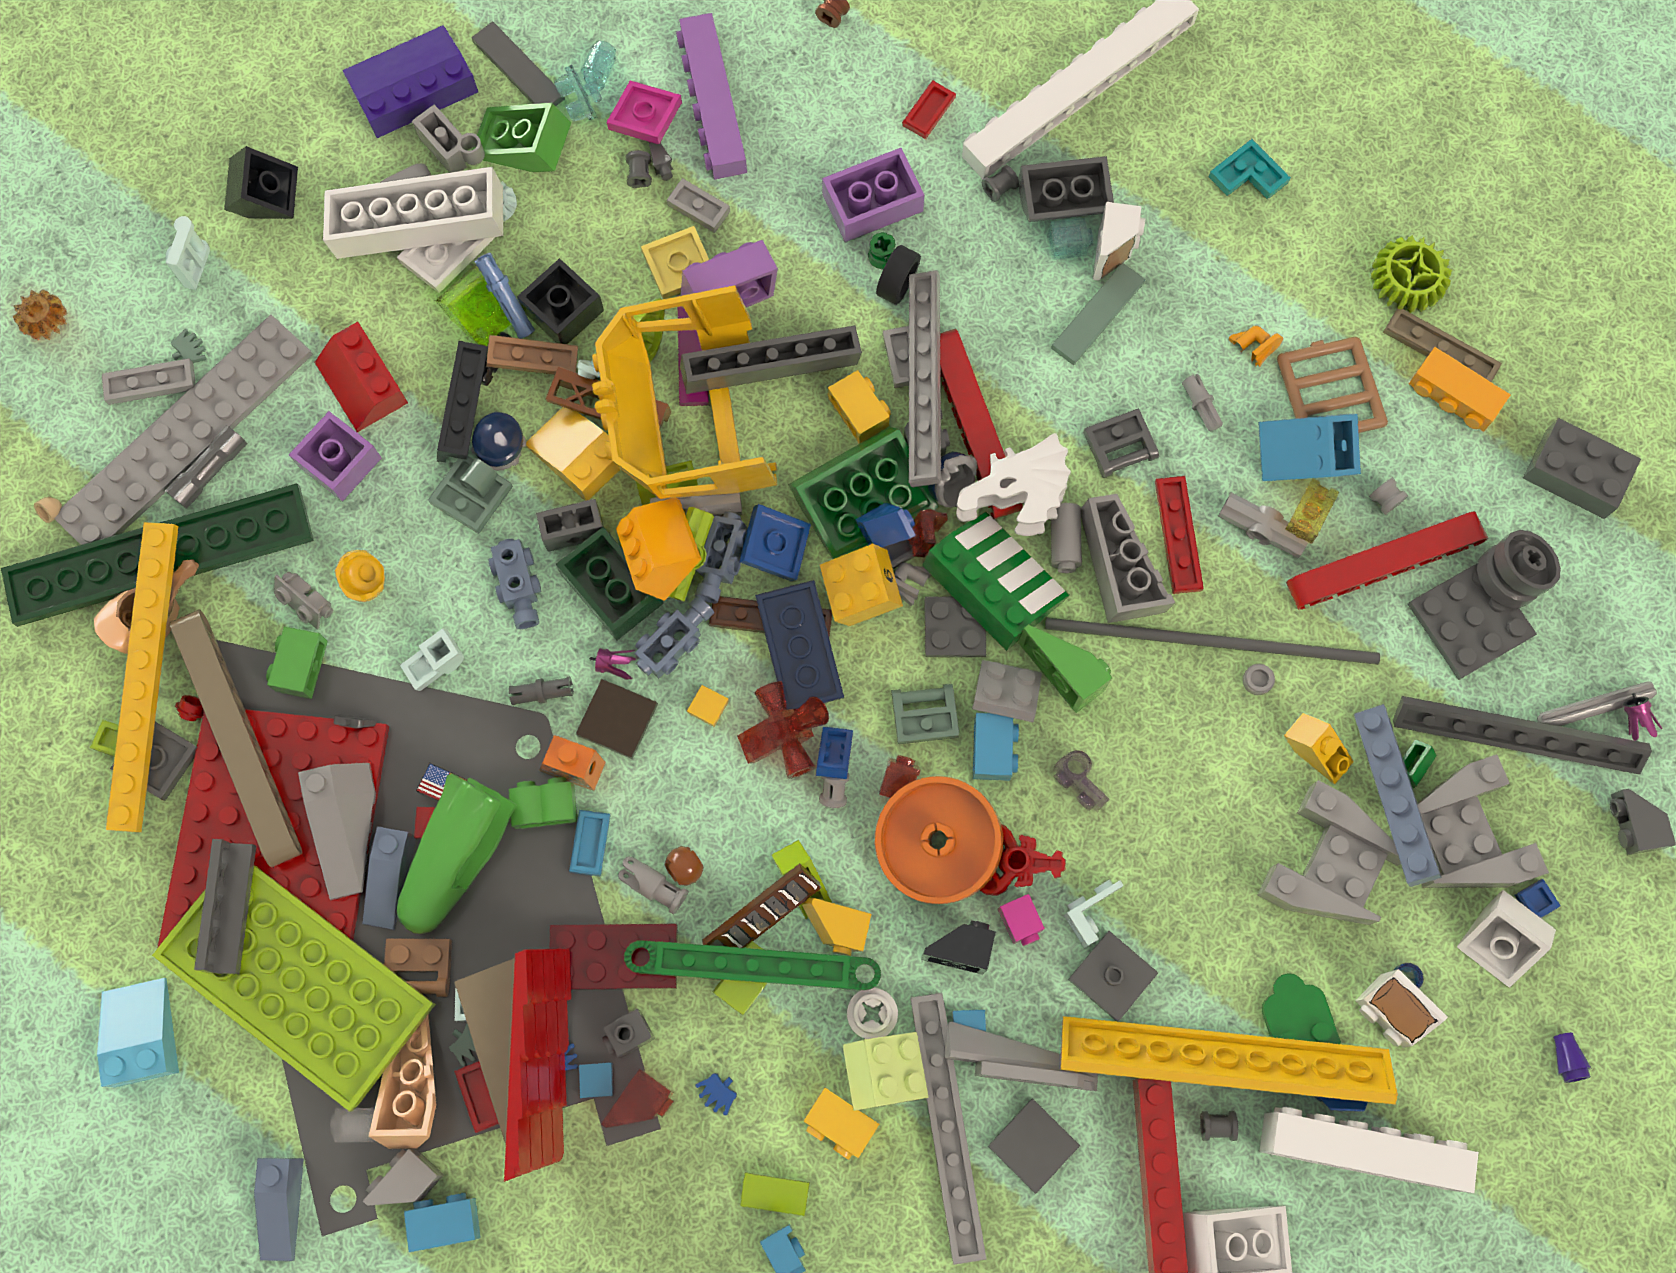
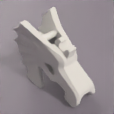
(1029, 477)

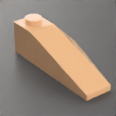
(407, 1095)

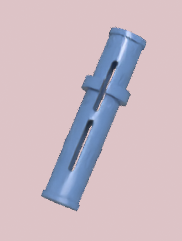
(498, 285)

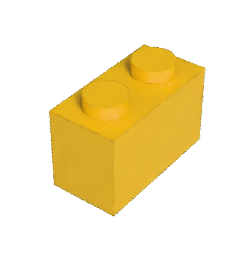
(859, 406)
(841, 1124)

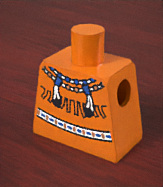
(573, 762)

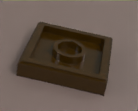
(616, 719)

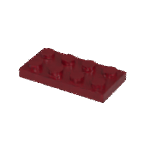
(599, 954)

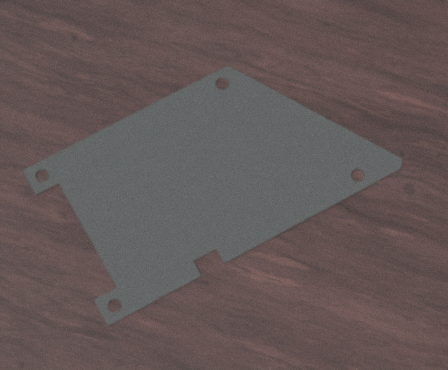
(500, 914)

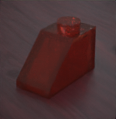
(640, 1102)

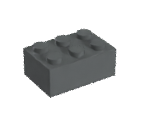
(1582, 468)

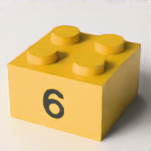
(861, 585)

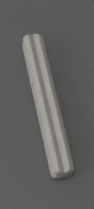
(1596, 705)

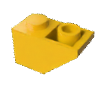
(1319, 746)

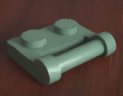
(926, 723)

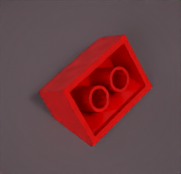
(359, 377)

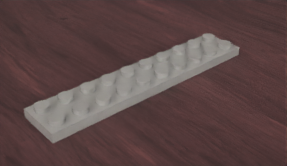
(183, 433)

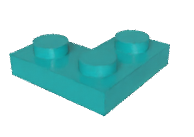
(1250, 164)

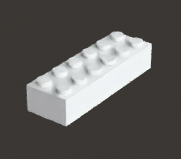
(413, 213)
(1372, 1152)

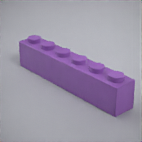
(713, 96)

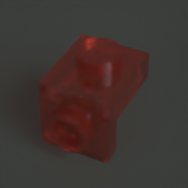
(926, 524)
(898, 774)

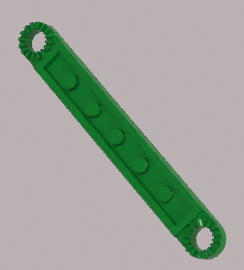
(752, 965)

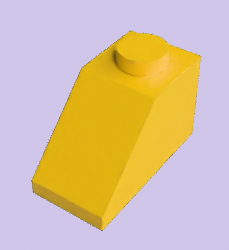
(838, 925)

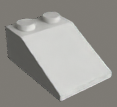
(1238, 1240)

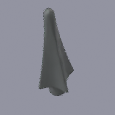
(661, 161)

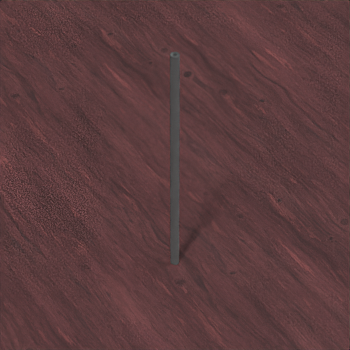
(1212, 641)

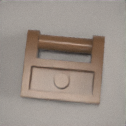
(422, 956)

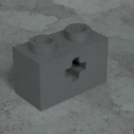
(569, 524)

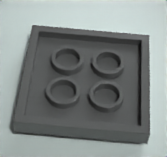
(1468, 623)

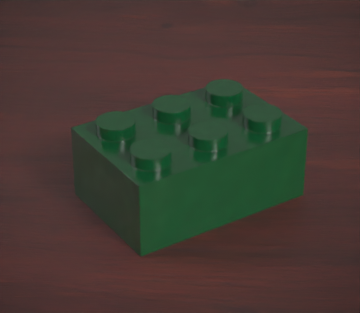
(604, 583)

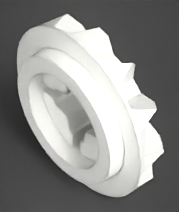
(873, 998)

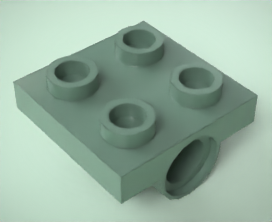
(470, 493)

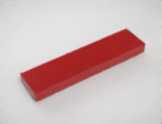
(1179, 535)

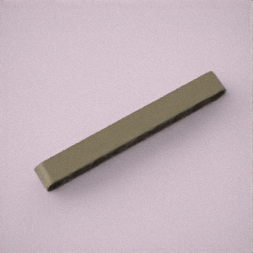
(236, 738)

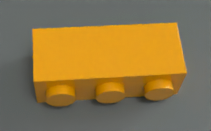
(1459, 390)

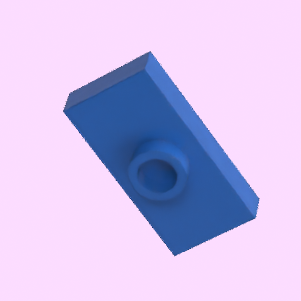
(834, 753)

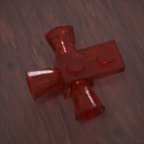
(783, 730)

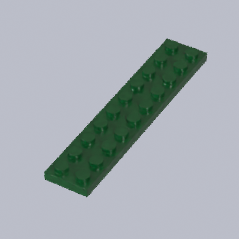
(110, 565)

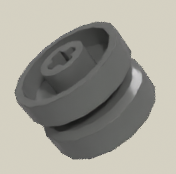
(1518, 569)

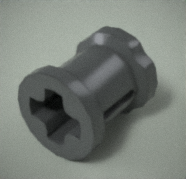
(638, 169)
(1000, 183)
(1219, 1126)

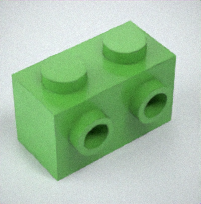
(296, 662)

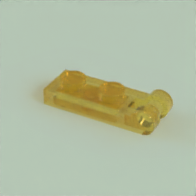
(1311, 511)

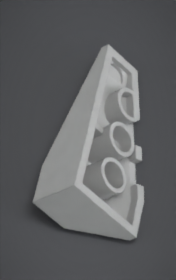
(339, 815)

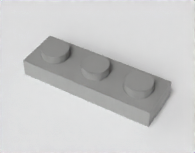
(148, 381)

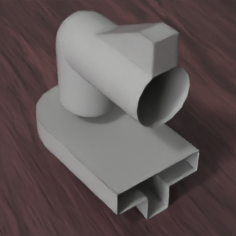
(914, 573)

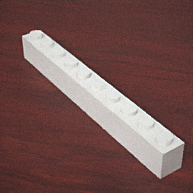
(1077, 84)

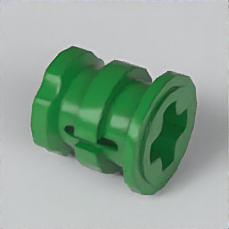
(875, 253)

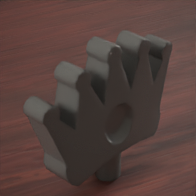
(354, 722)

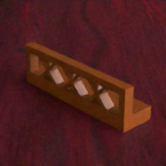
(582, 388)

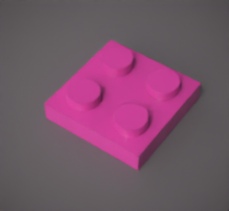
(644, 112)

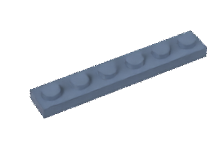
(1397, 796)

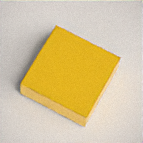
(708, 705)

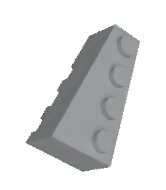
(1121, 564)

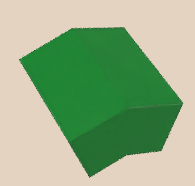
(1427, 757)

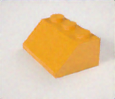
(658, 546)

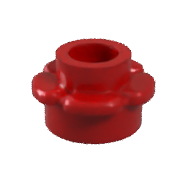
(189, 708)

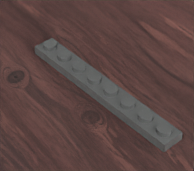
(1521, 735)

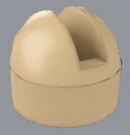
(47, 508)

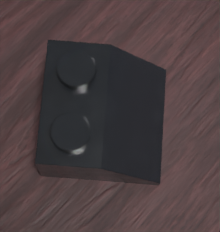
(260, 186)
(963, 948)

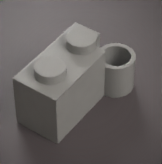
(447, 142)

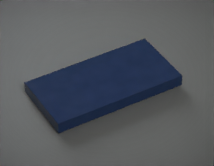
(799, 644)

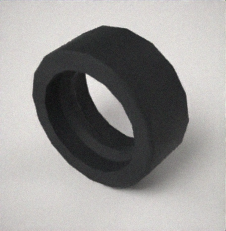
(895, 275)

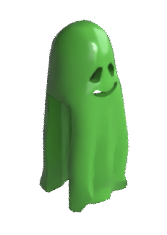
(452, 851)

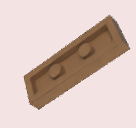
(530, 355)

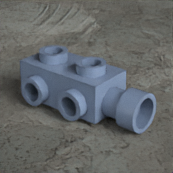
(721, 554)
(516, 571)
(663, 639)

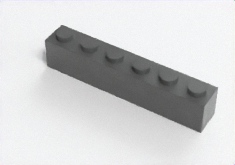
(770, 359)

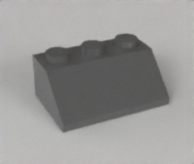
(1065, 188)

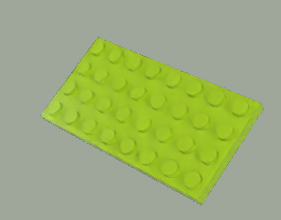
(305, 991)

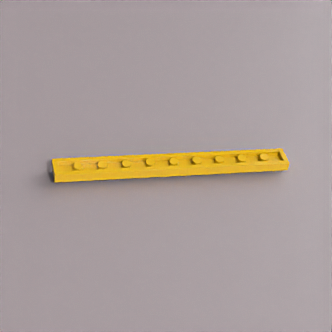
(142, 677)

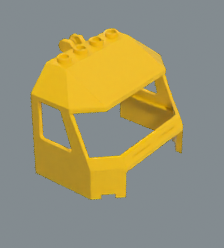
(630, 402)

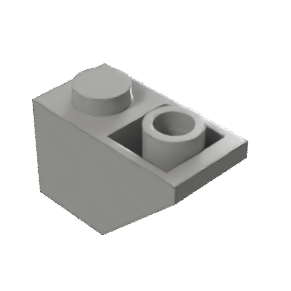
(407, 1181)

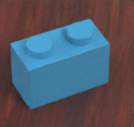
(994, 747)
(441, 1224)

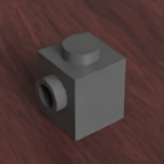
(627, 1034)

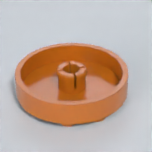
(906, 833)

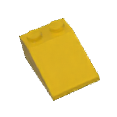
(574, 452)

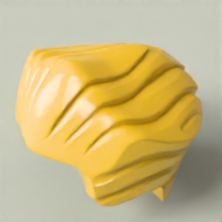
(360, 575)

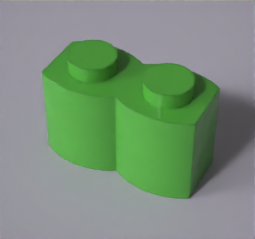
(543, 804)

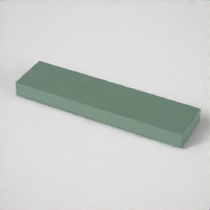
(1098, 314)

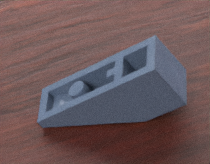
(386, 876)
(277, 1206)

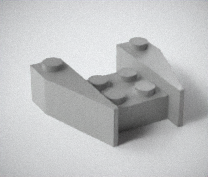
(1463, 838)
(1341, 864)

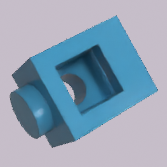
(784, 1252)

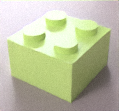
(885, 1071)

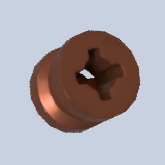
(832, 11)

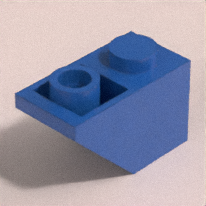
(886, 525)

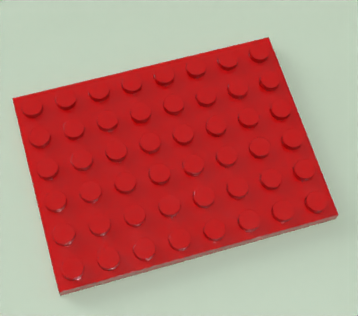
(216, 812)

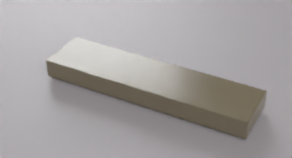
(1424, 337)

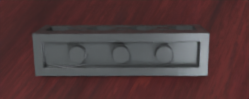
(225, 907)

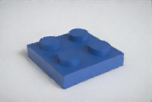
(775, 543)

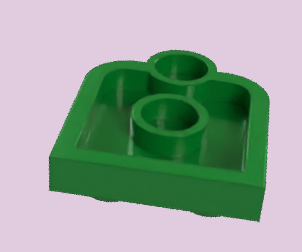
(1299, 1012)

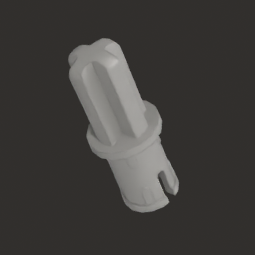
(1202, 402)

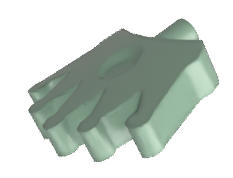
(187, 347)
(463, 1045)

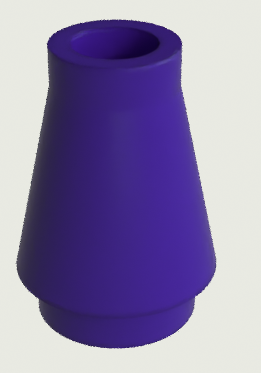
(1570, 1059)

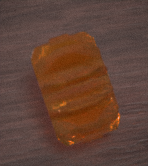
(40, 314)

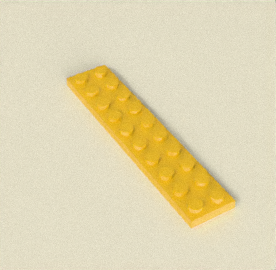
(1228, 1060)

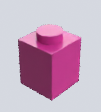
(1021, 920)

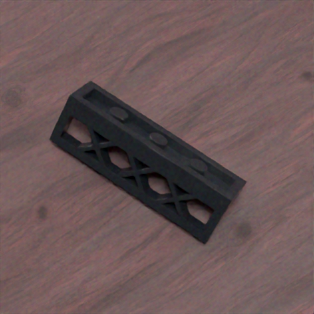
(462, 401)

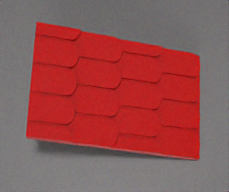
(521, 1043)

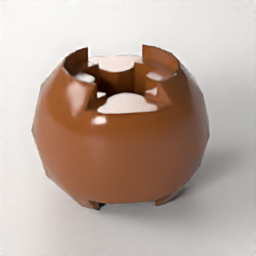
(684, 865)

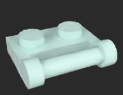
(184, 258)

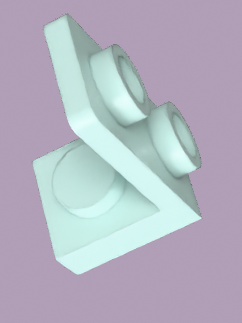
(1083, 926)

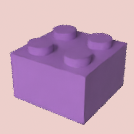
(335, 456)

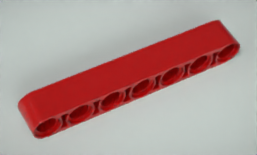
(970, 409)
(1386, 559)

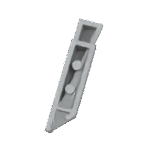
(1011, 1059)

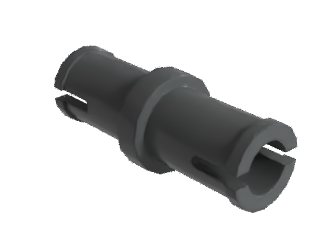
(541, 690)

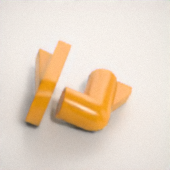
(1267, 343)

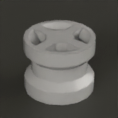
(1388, 496)

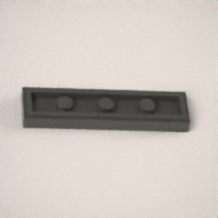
(516, 65)

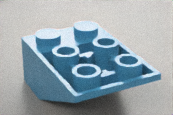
(1309, 447)

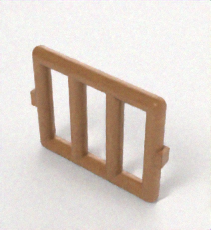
(1360, 369)

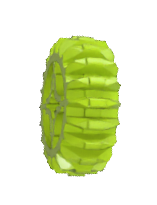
(1394, 276)

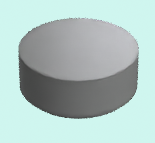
(1258, 679)

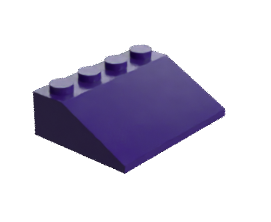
(410, 80)

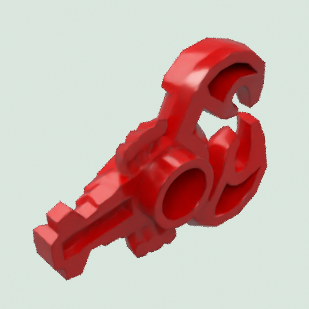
(1022, 863)

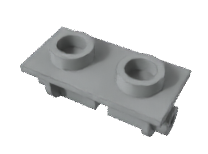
(292, 591)

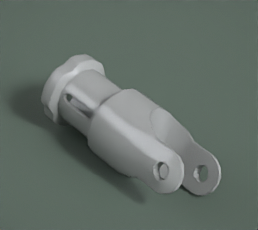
(652, 884)

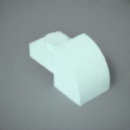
(436, 657)

